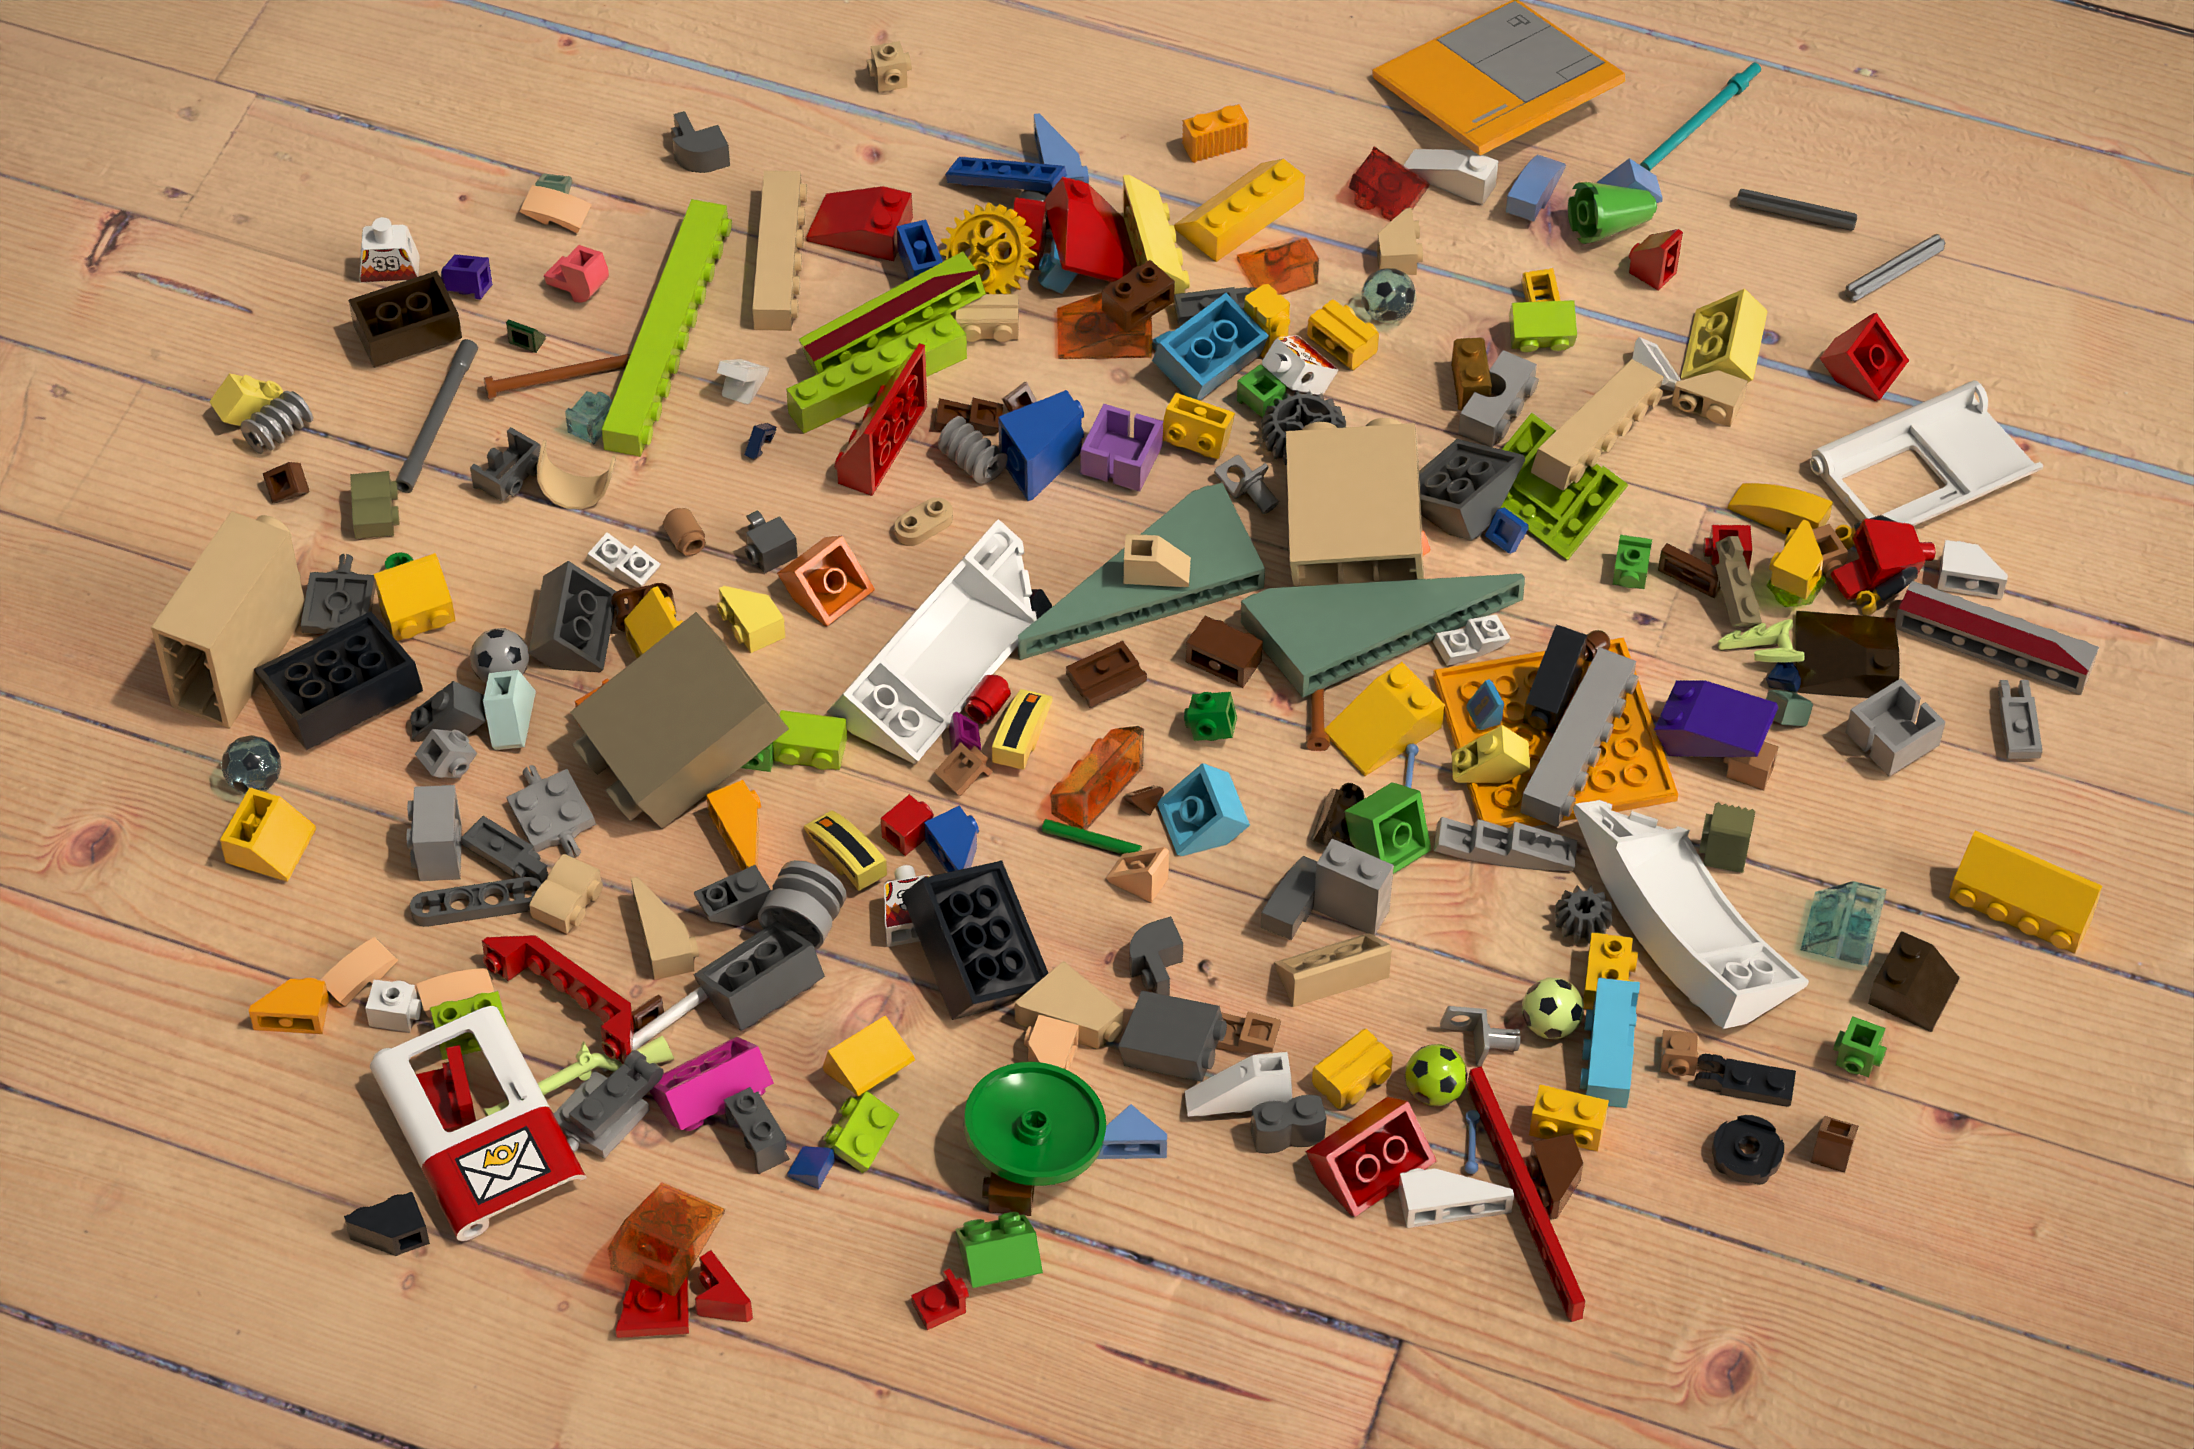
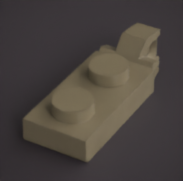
(1736, 583)

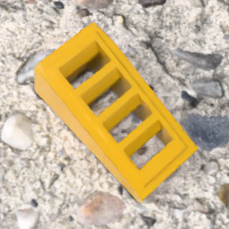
(1540, 278)

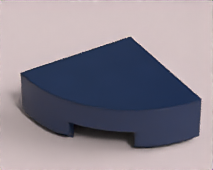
(757, 439)
(1784, 677)

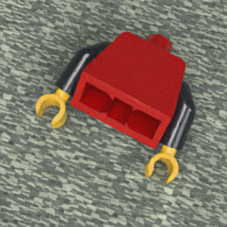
(1888, 556)

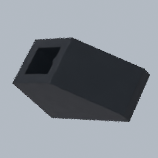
(389, 1226)

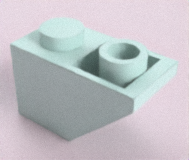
(508, 708)

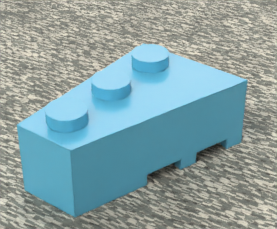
(1610, 1041)

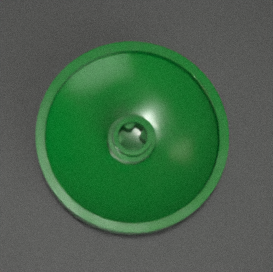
(1034, 1123)

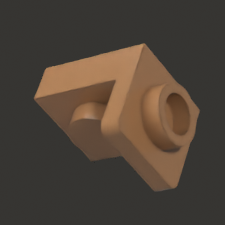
(963, 768)
(1679, 1053)

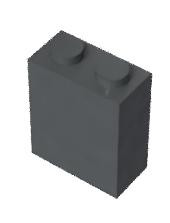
(1172, 1036)

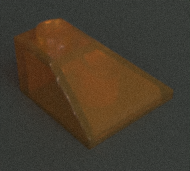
(1282, 265)

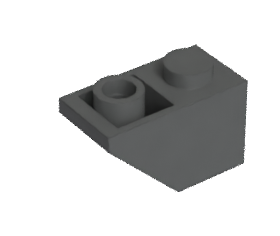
(449, 709)
(734, 898)

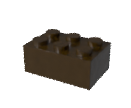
(405, 318)

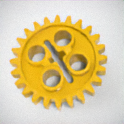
(971, 234)

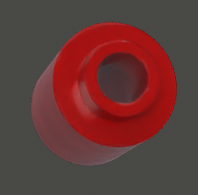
(987, 698)

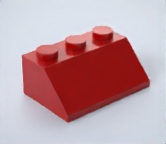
(1369, 1153)

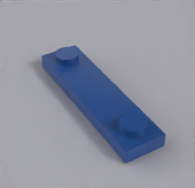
(1005, 174)

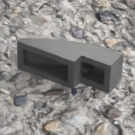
(1291, 900)

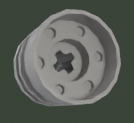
(804, 901)

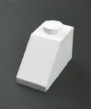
(1970, 571)

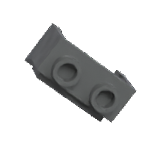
(509, 468)
(759, 1128)

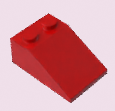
(862, 221)

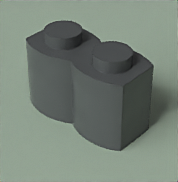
(1283, 1124)

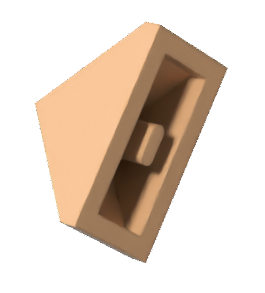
(1141, 872)

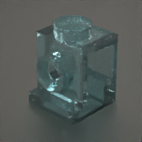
(588, 416)

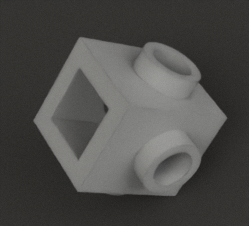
(446, 753)

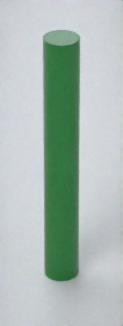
(1089, 837)

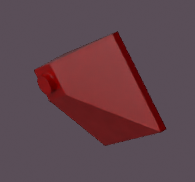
(1088, 232)

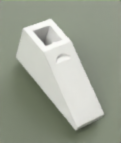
(1242, 1086)

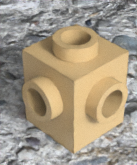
(889, 66)

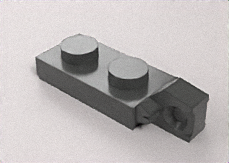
(504, 850)

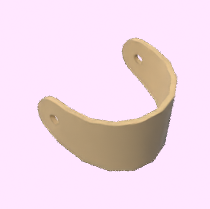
(567, 489)

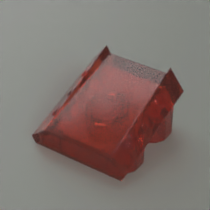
(1386, 185)

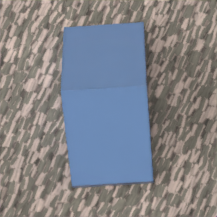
(1635, 176)
(1133, 1137)

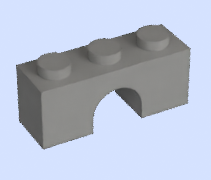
(1490, 417)

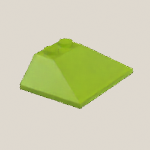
(1556, 515)

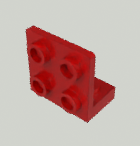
(449, 1092)

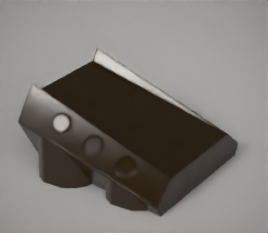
(1332, 819)

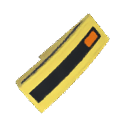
(1020, 729)
(847, 849)

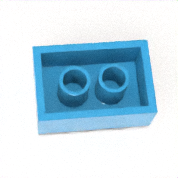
(1210, 348)

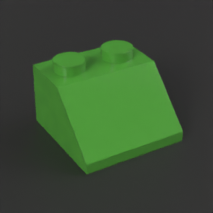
(1390, 825)

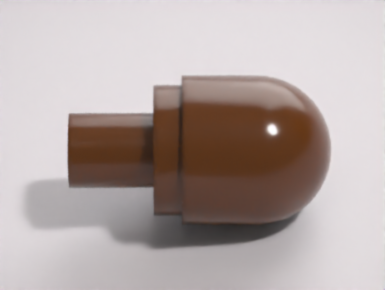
(1595, 640)

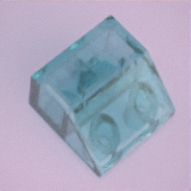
(1844, 922)

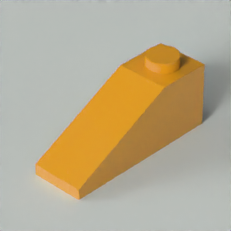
(737, 820)

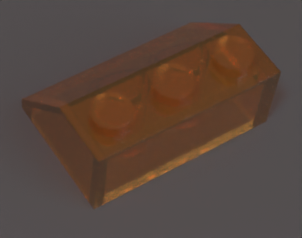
(1099, 777)

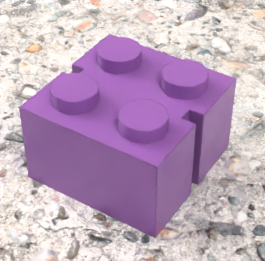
(1115, 454)

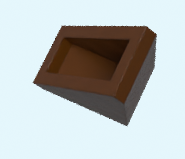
(1834, 1144)

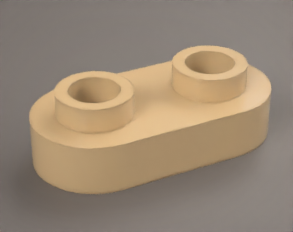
(927, 519)

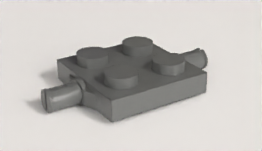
(336, 598)

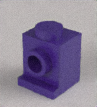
(467, 275)

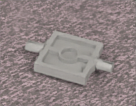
(551, 811)
(613, 1135)

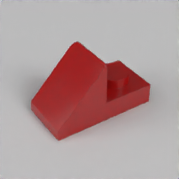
(723, 1295)

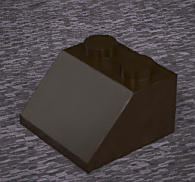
(1914, 982)

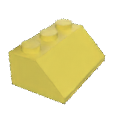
(1726, 337)

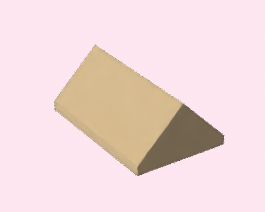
(1334, 968)

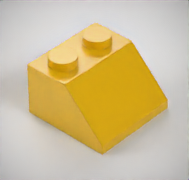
(414, 597)

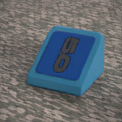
(1486, 706)

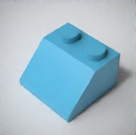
(1203, 811)

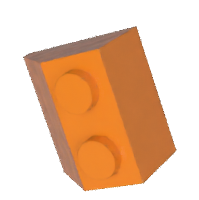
(826, 580)

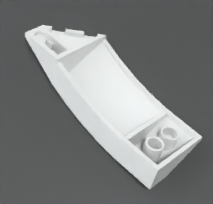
(943, 650)
(1685, 916)

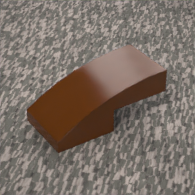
(979, 413)

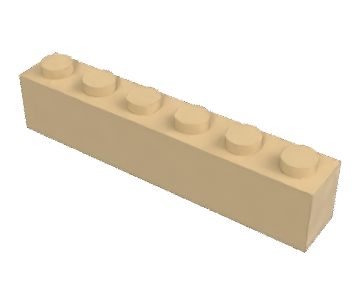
(778, 249)
(1598, 425)

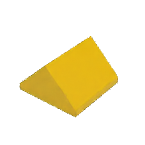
(868, 1057)

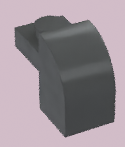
(701, 149)
(1152, 950)

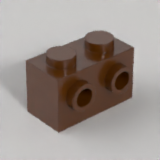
(1138, 295)

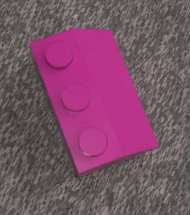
(701, 1084)

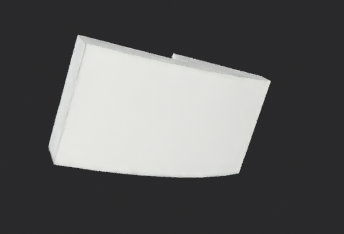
(619, 561)
(1476, 639)

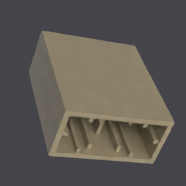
(675, 723)

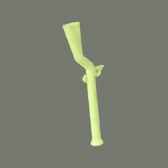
(655, 1052)

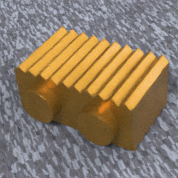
(1470, 369)

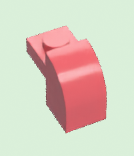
(579, 273)

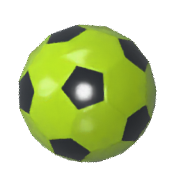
(1436, 1075)

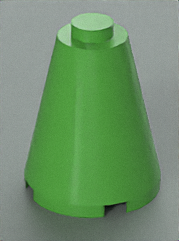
(1607, 209)

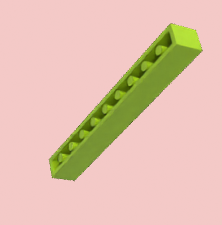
(666, 328)

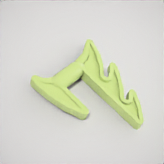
(1761, 636)

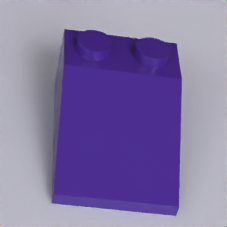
(1713, 721)

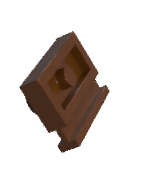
(1106, 673)

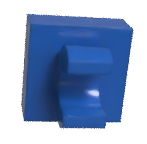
(1507, 530)

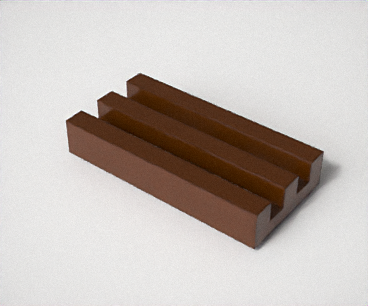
(1689, 570)

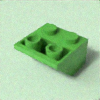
(999, 1249)

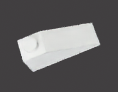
(1456, 172)
(1445, 1197)

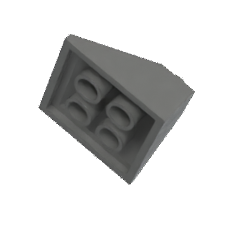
(1467, 486)

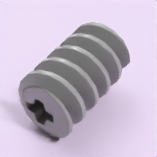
(274, 419)
(971, 451)

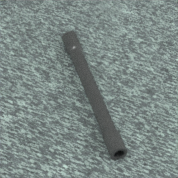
(459, 366)

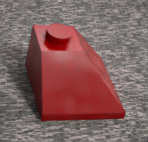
(1865, 358)

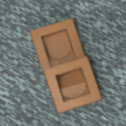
(1250, 1034)

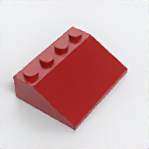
(885, 426)

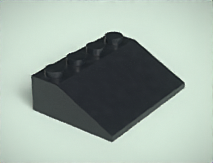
(339, 679)
(975, 937)

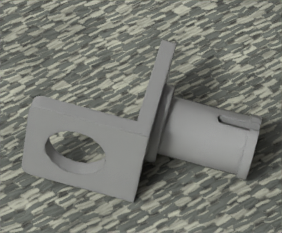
(1251, 483)
(1483, 1035)

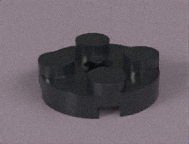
(1745, 1167)

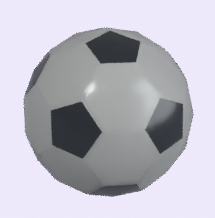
(498, 652)

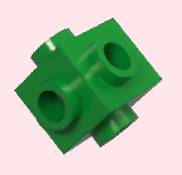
(1211, 716)

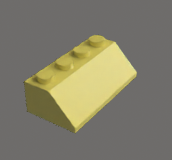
(1150, 232)

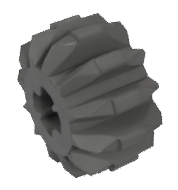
(1583, 913)

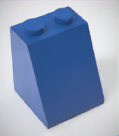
(1041, 441)

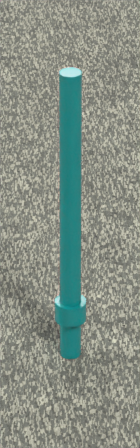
(1735, 85)

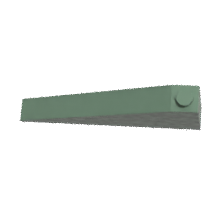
(1220, 568)
(1343, 629)

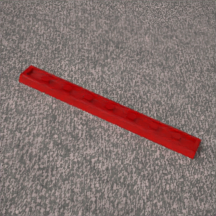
(1526, 1195)

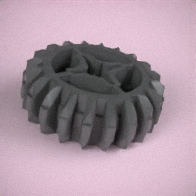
(1293, 415)

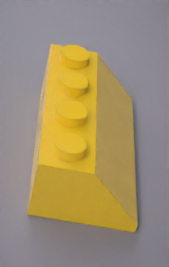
(1243, 208)
(2025, 892)

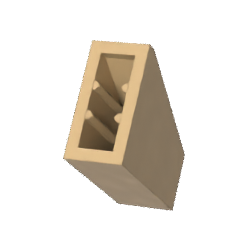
(1073, 999)

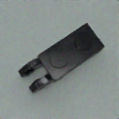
(1746, 1080)

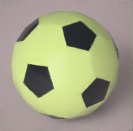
(1552, 1008)

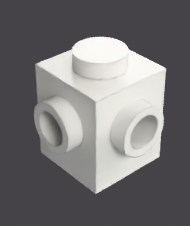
(393, 1005)

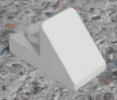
(742, 379)

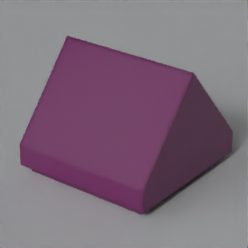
(963, 731)

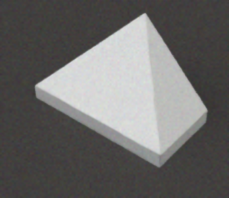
(1653, 358)

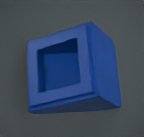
(812, 1165)

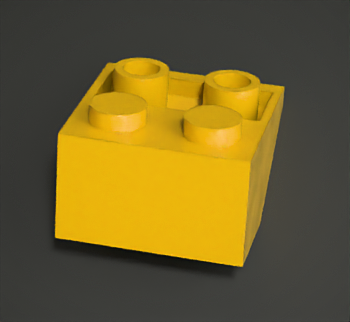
(650, 621)
(266, 835)

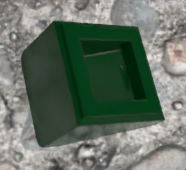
(524, 336)

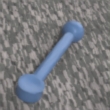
(1412, 750)
(1472, 1119)

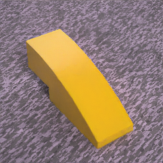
(1780, 506)

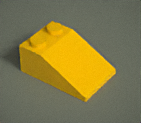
(1385, 719)

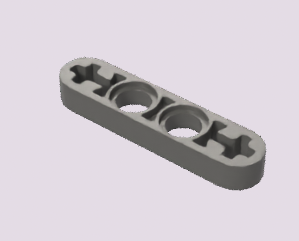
(476, 896)

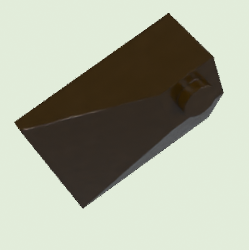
(1846, 654)

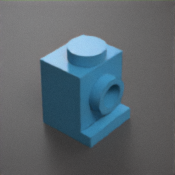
(1052, 274)

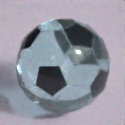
(1388, 295)
(251, 763)

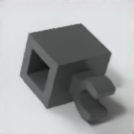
(769, 542)

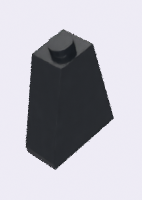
(1555, 679)

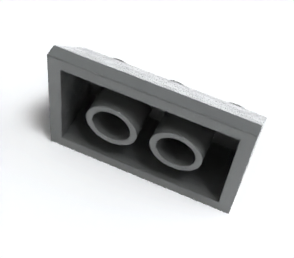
(572, 620)
(760, 975)

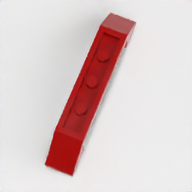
(515, 953)

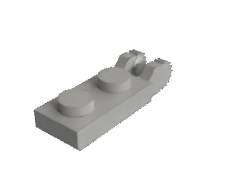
(2019, 721)

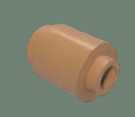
(684, 531)

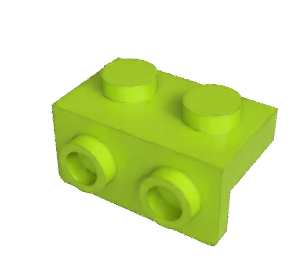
(860, 1130)

